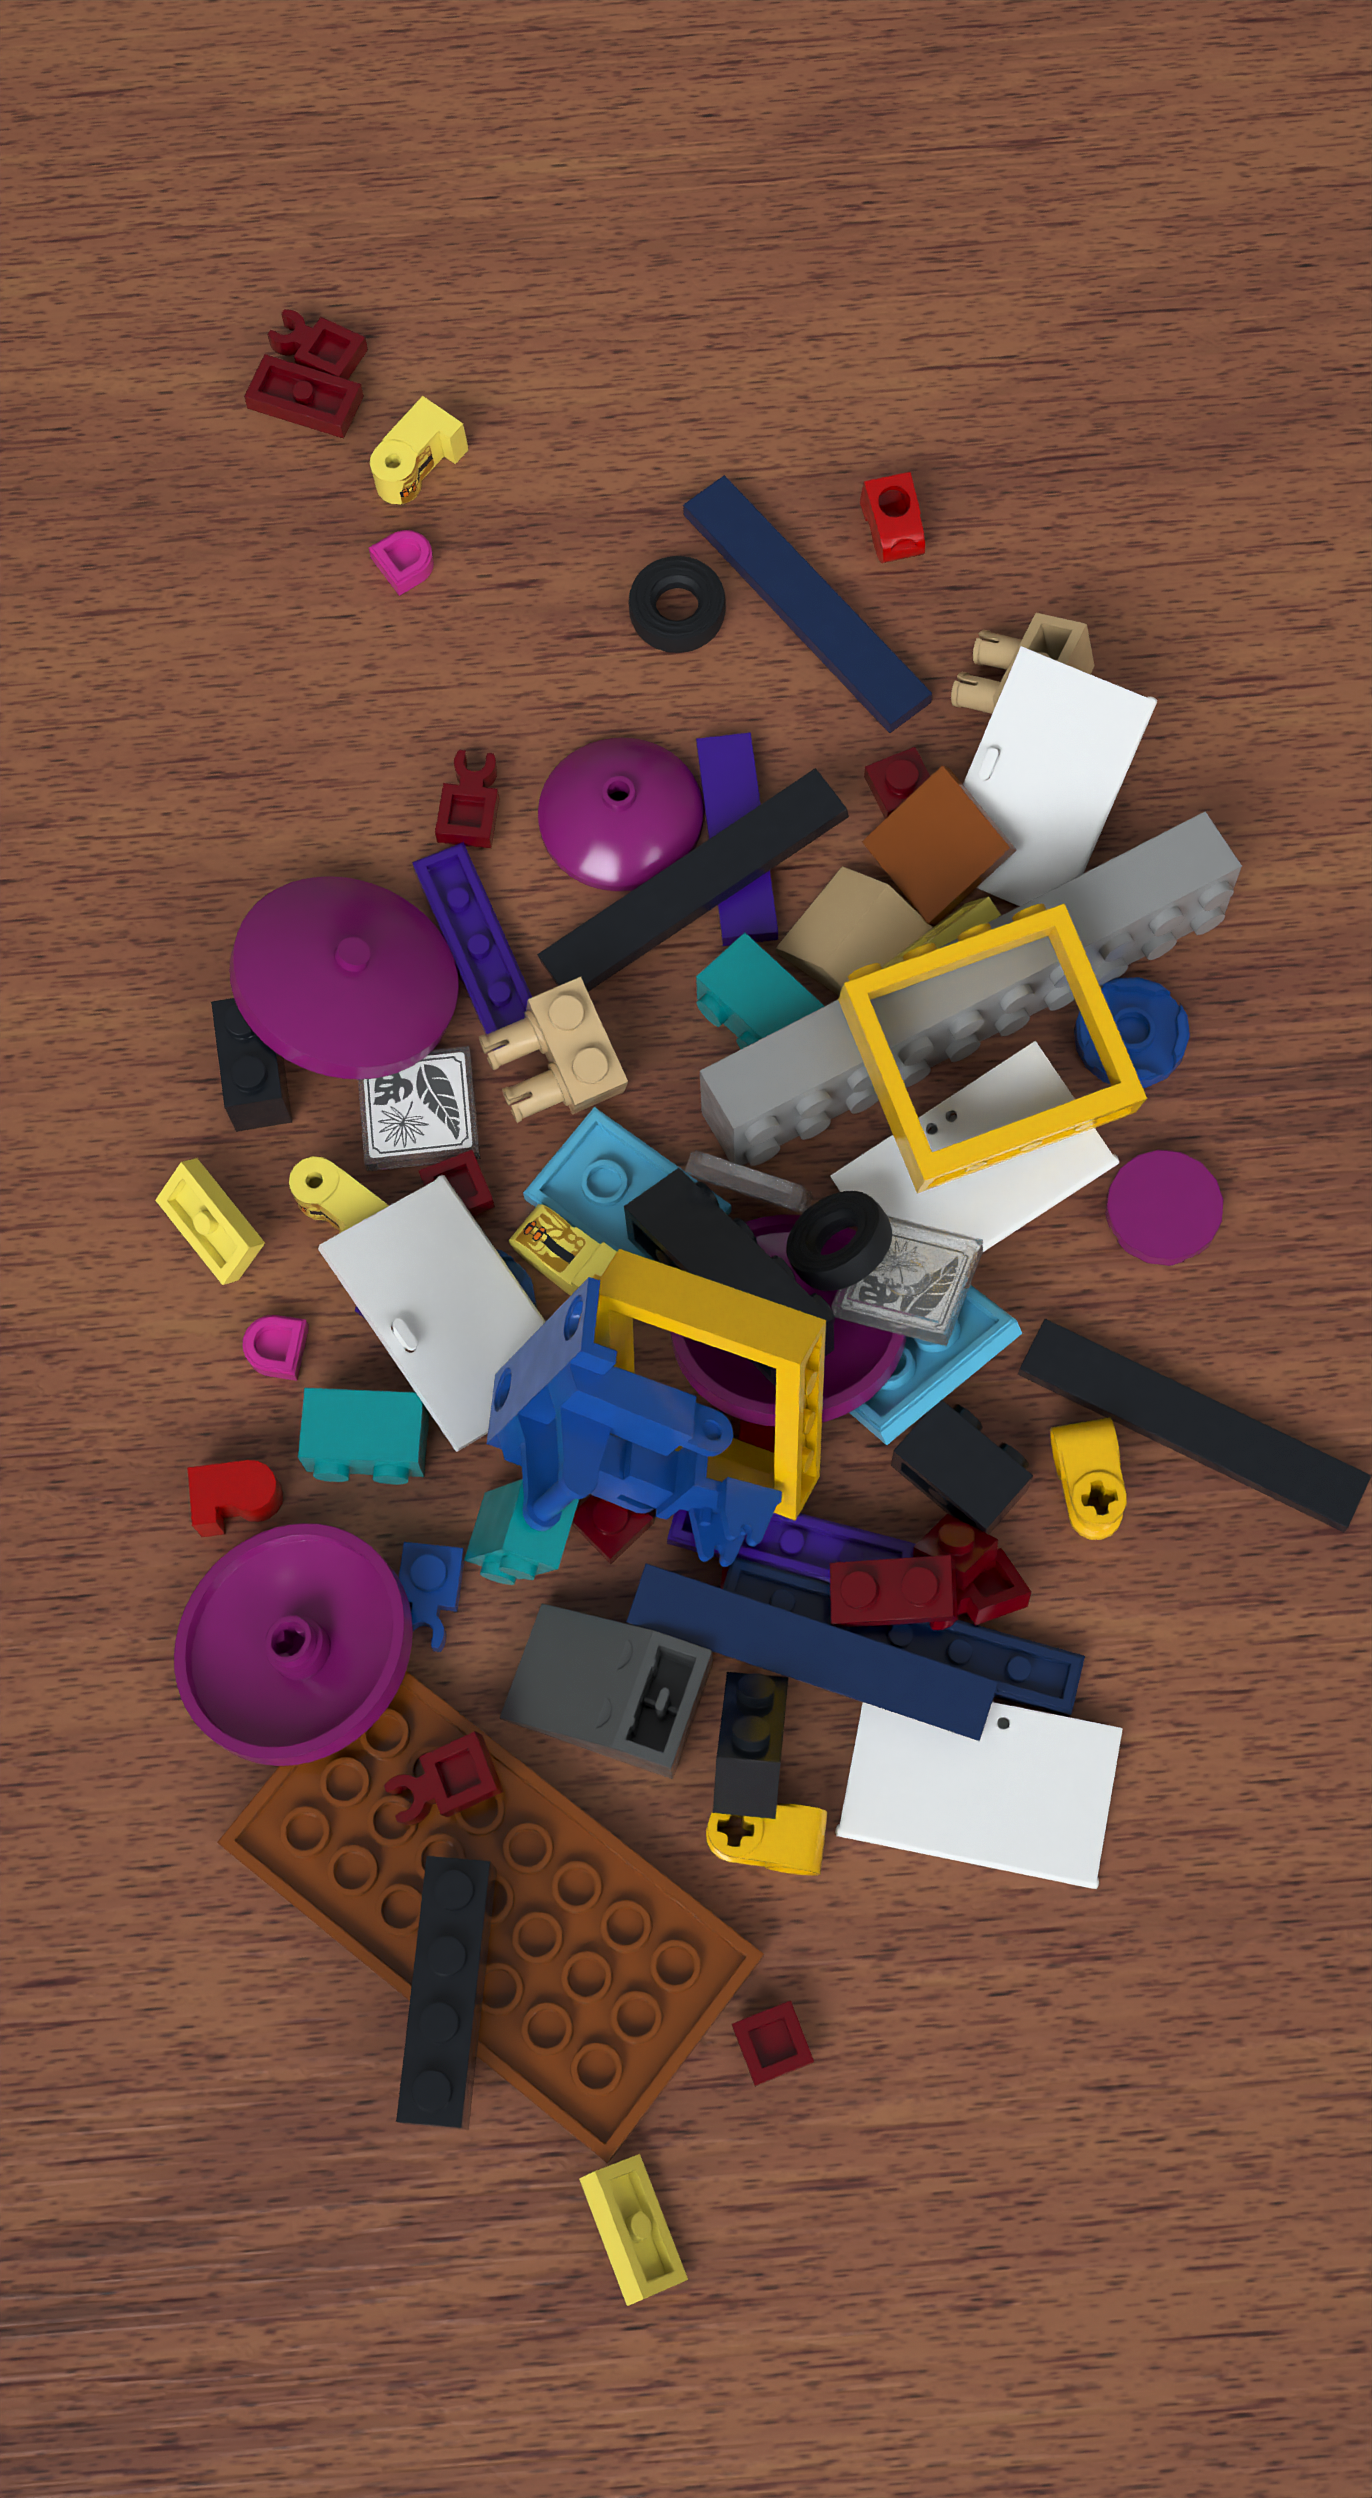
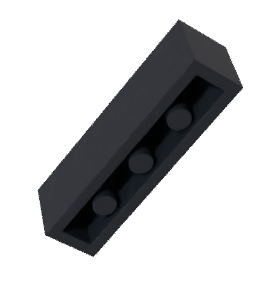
(688, 1230)
(447, 1993)

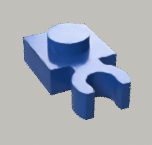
(432, 1584)

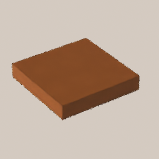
(938, 845)

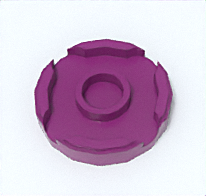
(1164, 1207)

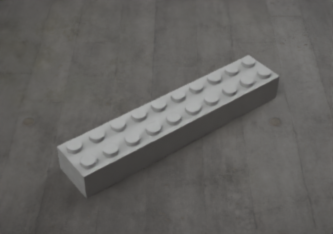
(1121, 913)

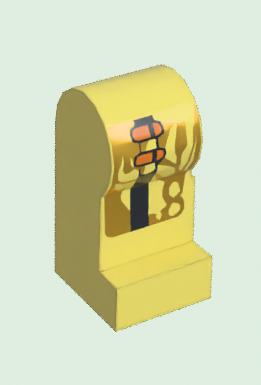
(415, 449)
(331, 1194)
(559, 1250)

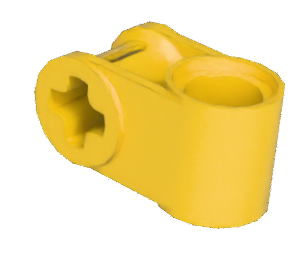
(1089, 1467)
(784, 1844)

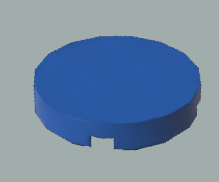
(1149, 1025)

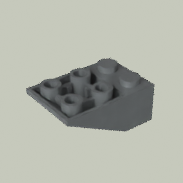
(609, 1688)

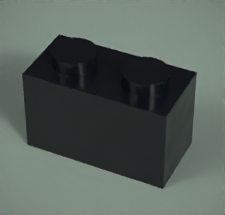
(249, 1072)
(962, 1467)
(750, 1745)

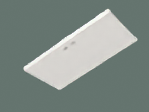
(1058, 770)
(998, 1197)
(446, 1297)
(1015, 1801)

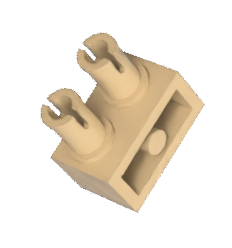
(1047, 635)
(577, 1048)

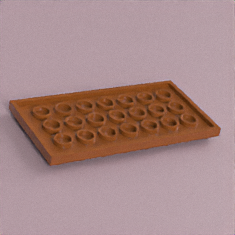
(593, 1954)

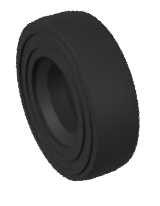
(682, 634)
(852, 1261)

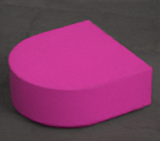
(403, 559)
(276, 1345)

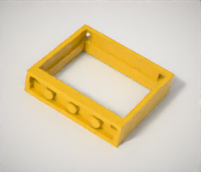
(980, 942)
(743, 1326)

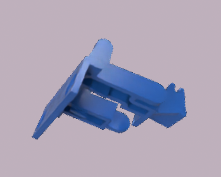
(557, 1418)

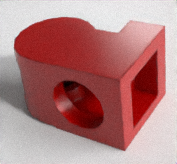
(893, 517)
(231, 1491)

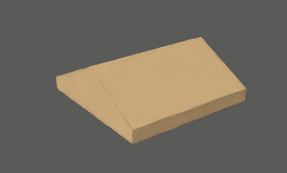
(850, 927)

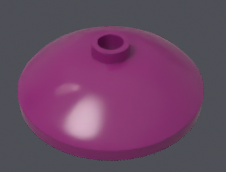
(627, 840)

